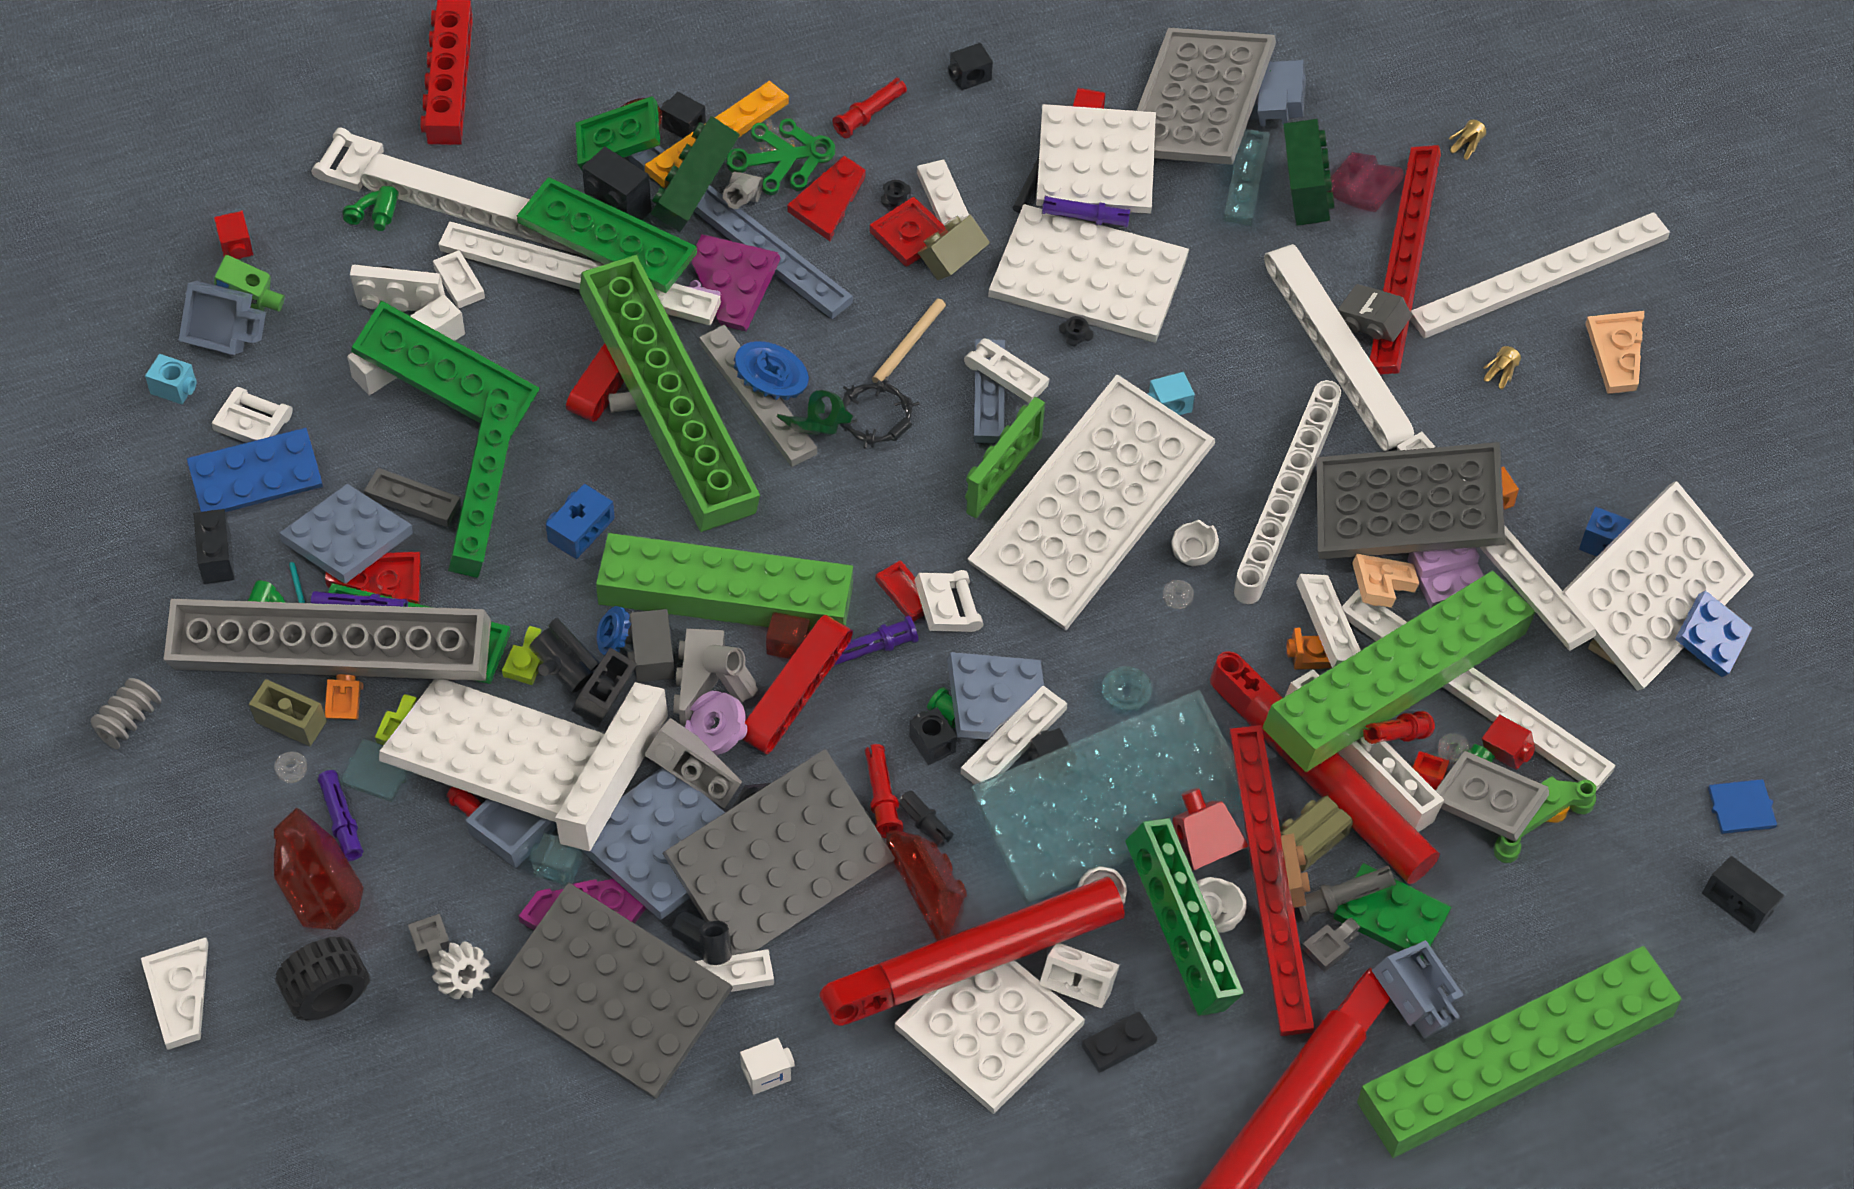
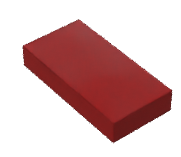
(901, 588)

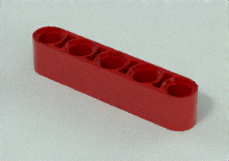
(592, 390)
(796, 683)

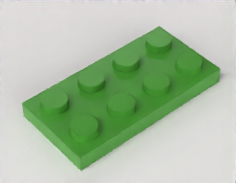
(1004, 457)

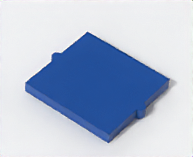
(1742, 806)

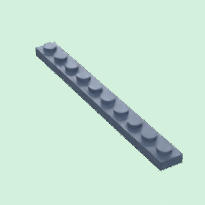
(743, 229)

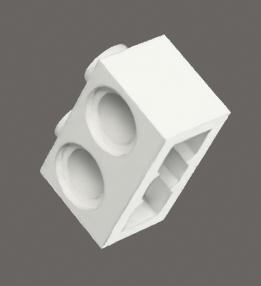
(1079, 975)

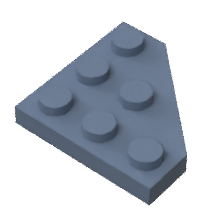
(989, 690)

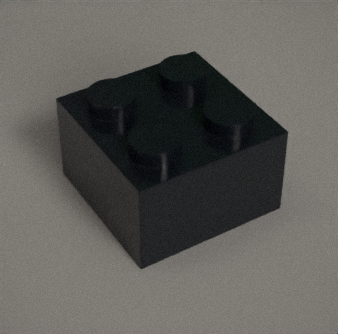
(617, 183)

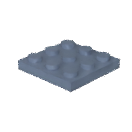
(346, 533)

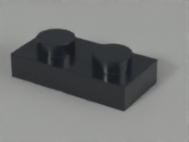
(1119, 1042)

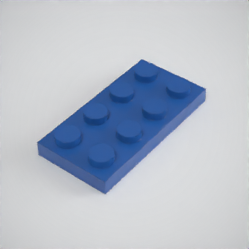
(255, 472)

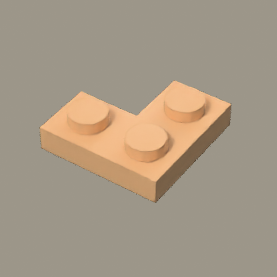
(1381, 576)

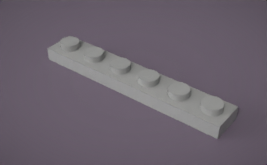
(793, 445)

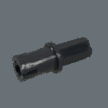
(925, 818)

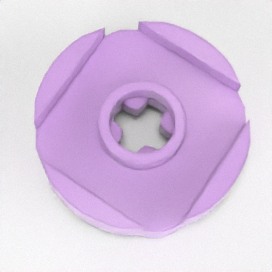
(731, 723)

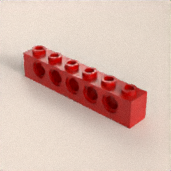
(448, 72)

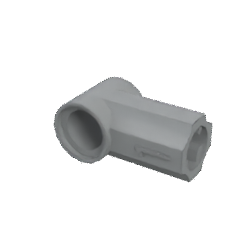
(742, 189)
(731, 670)

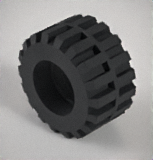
(322, 978)

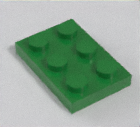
(620, 130)
(1395, 915)

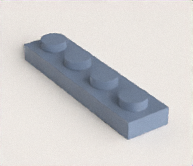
(988, 405)

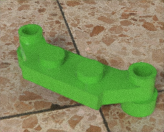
(1562, 794)

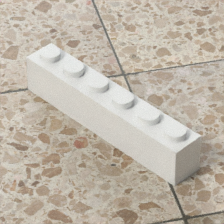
(611, 767)
(1389, 774)

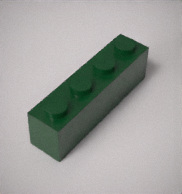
(694, 174)

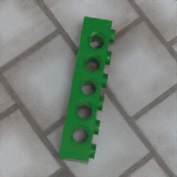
(482, 487)
(1184, 917)

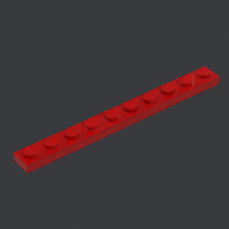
(1408, 247)
(1271, 881)

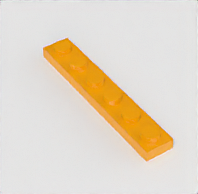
(739, 117)

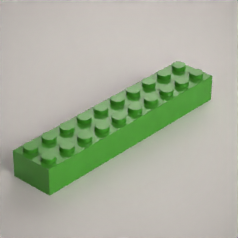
(669, 393)
(1398, 670)
(1518, 1051)

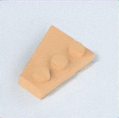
(1617, 348)

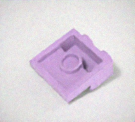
(1445, 572)

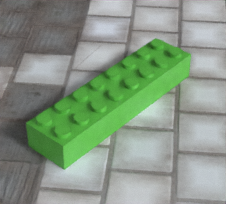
(720, 582)

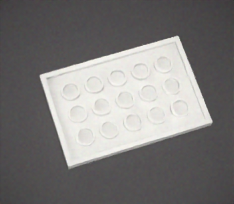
(1089, 273)
(1649, 581)
(491, 748)

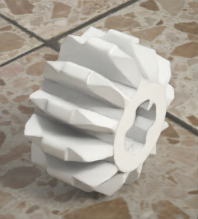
(463, 958)

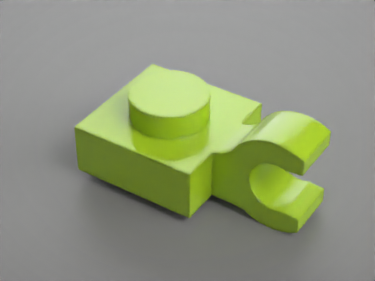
(522, 662)
(393, 720)

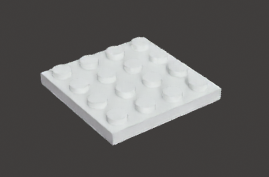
(1097, 156)
(991, 1030)

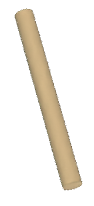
(909, 341)

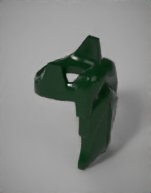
(813, 423)

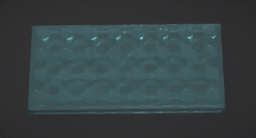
(1090, 796)

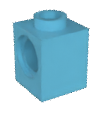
(171, 379)
(1173, 392)

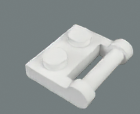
(352, 164)
(247, 424)
(939, 602)

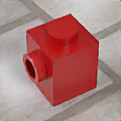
(234, 235)
(1509, 742)

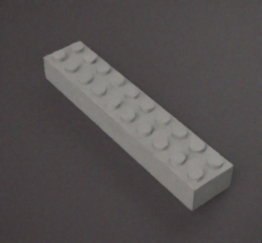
(328, 639)

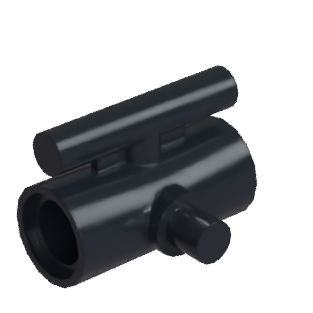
(563, 656)

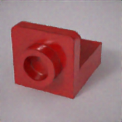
(1431, 768)

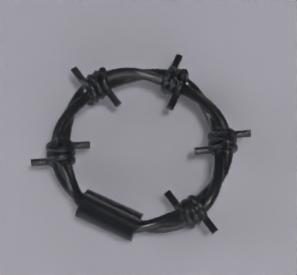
(881, 386)

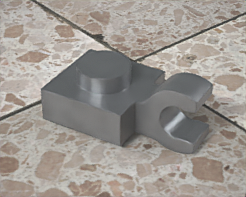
(429, 937)
(1330, 946)

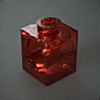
(786, 634)

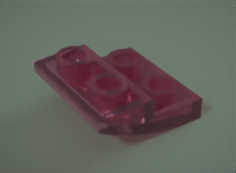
(1364, 182)

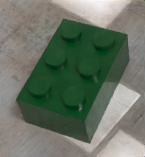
(1307, 171)

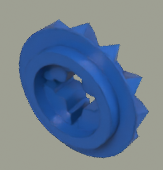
(613, 629)

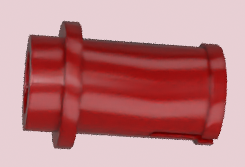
(463, 800)

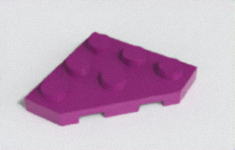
(738, 273)
(607, 892)

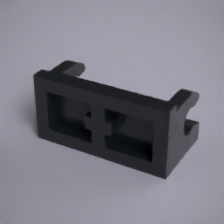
(1742, 894)

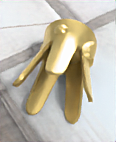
(1472, 133)
(1506, 359)

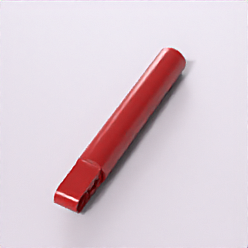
(1371, 813)
(972, 952)
(1299, 1089)

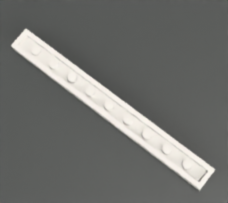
(563, 268)
(1538, 275)
(1530, 580)
(1491, 700)

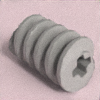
(122, 710)

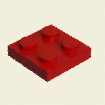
(906, 230)

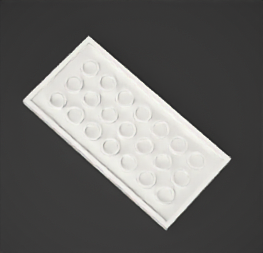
(1091, 501)

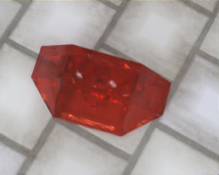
(314, 873)
(929, 881)

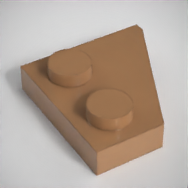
(1297, 880)

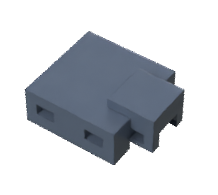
(1281, 92)
(220, 318)
(508, 830)
(1418, 989)

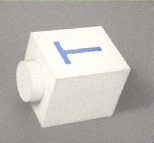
(766, 1065)

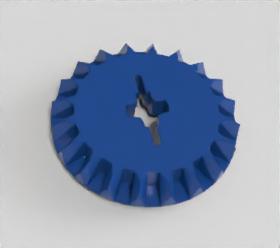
(757, 357)

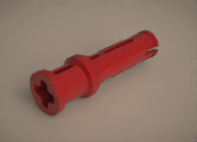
(861, 113)
(1405, 727)
(884, 803)

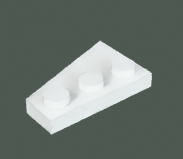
(177, 990)

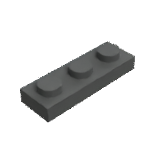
(412, 497)

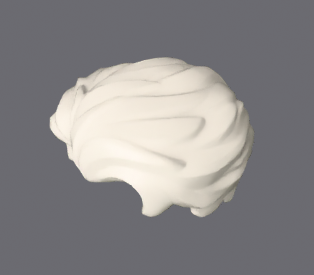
(1223, 901)

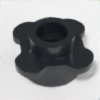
(895, 193)
(1073, 325)

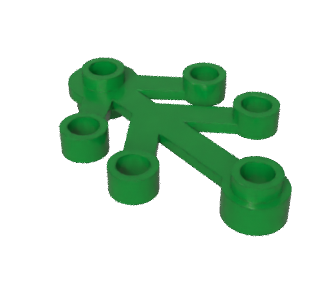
(785, 154)

